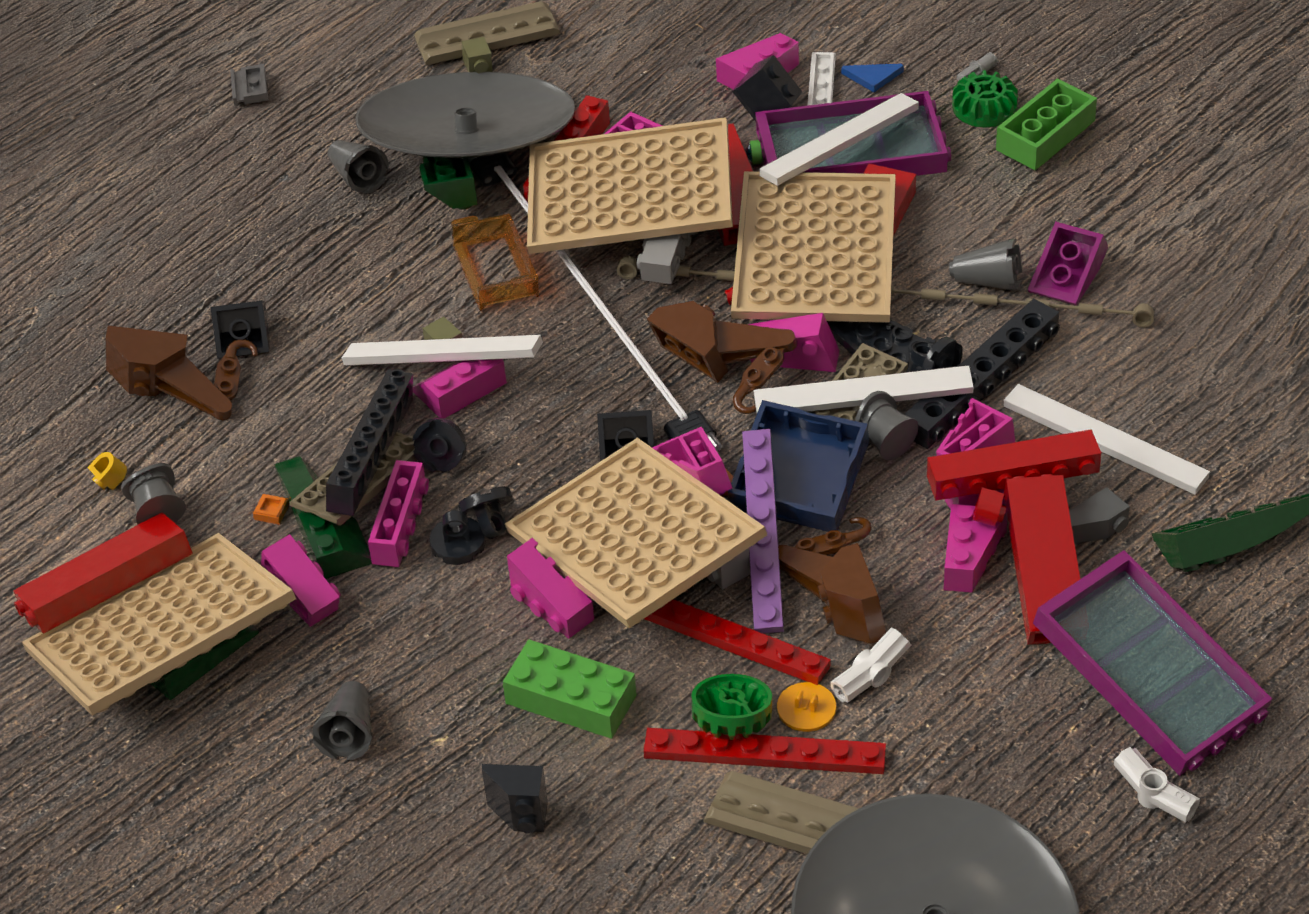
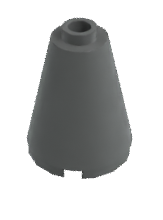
(359, 165)
(990, 266)
(345, 723)

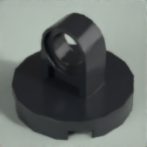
(942, 354)
(439, 444)
(488, 507)
(457, 538)

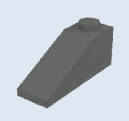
(1099, 517)

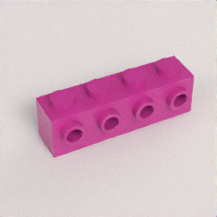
(398, 513)

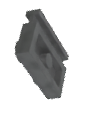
(249, 84)

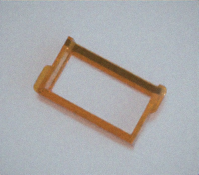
(473, 231)

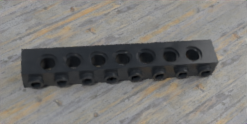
(988, 367)
(369, 443)

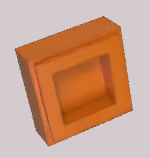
(271, 509)

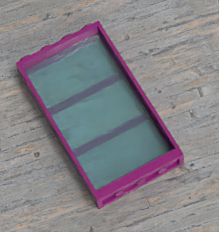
(907, 145)
(1152, 662)

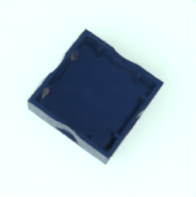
(812, 464)

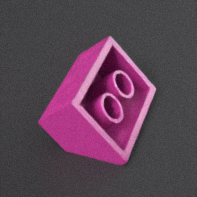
(460, 385)

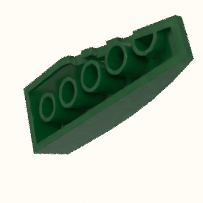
(449, 181)
(1219, 537)
(330, 545)

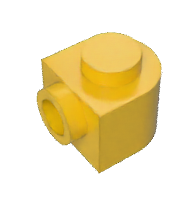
(108, 470)

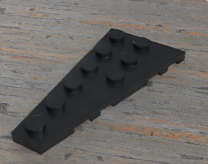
(884, 336)

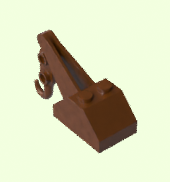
(710, 344)
(158, 363)
(838, 580)

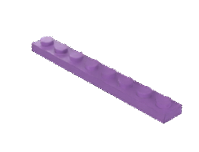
(765, 553)

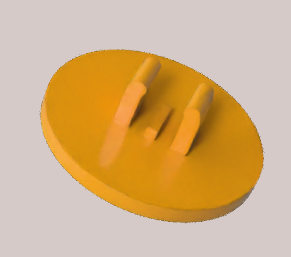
(806, 707)

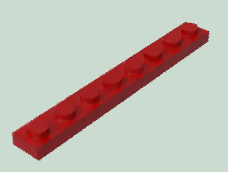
(742, 641)
(765, 751)

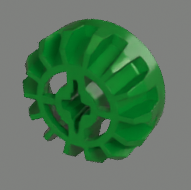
(987, 105)
(731, 705)

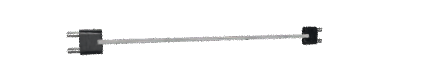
(500, 168)

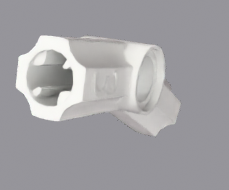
(871, 666)
(1153, 787)

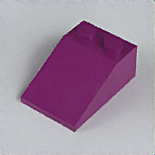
(1068, 263)

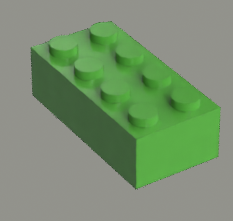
(1046, 124)
(570, 688)

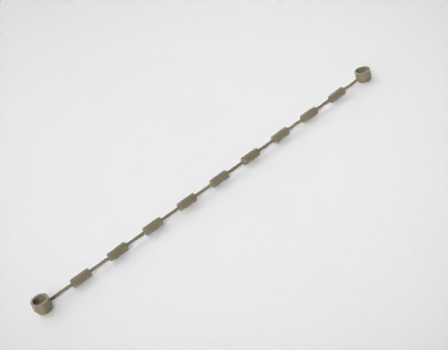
(1142, 314)

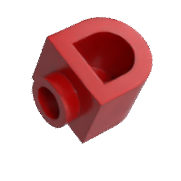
(989, 507)

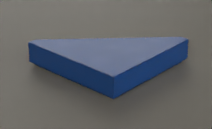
(872, 76)

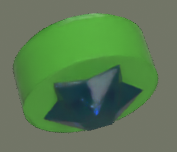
(754, 152)

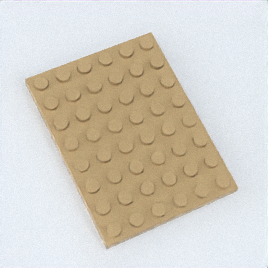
(629, 186)
(815, 247)
(636, 531)
(158, 624)

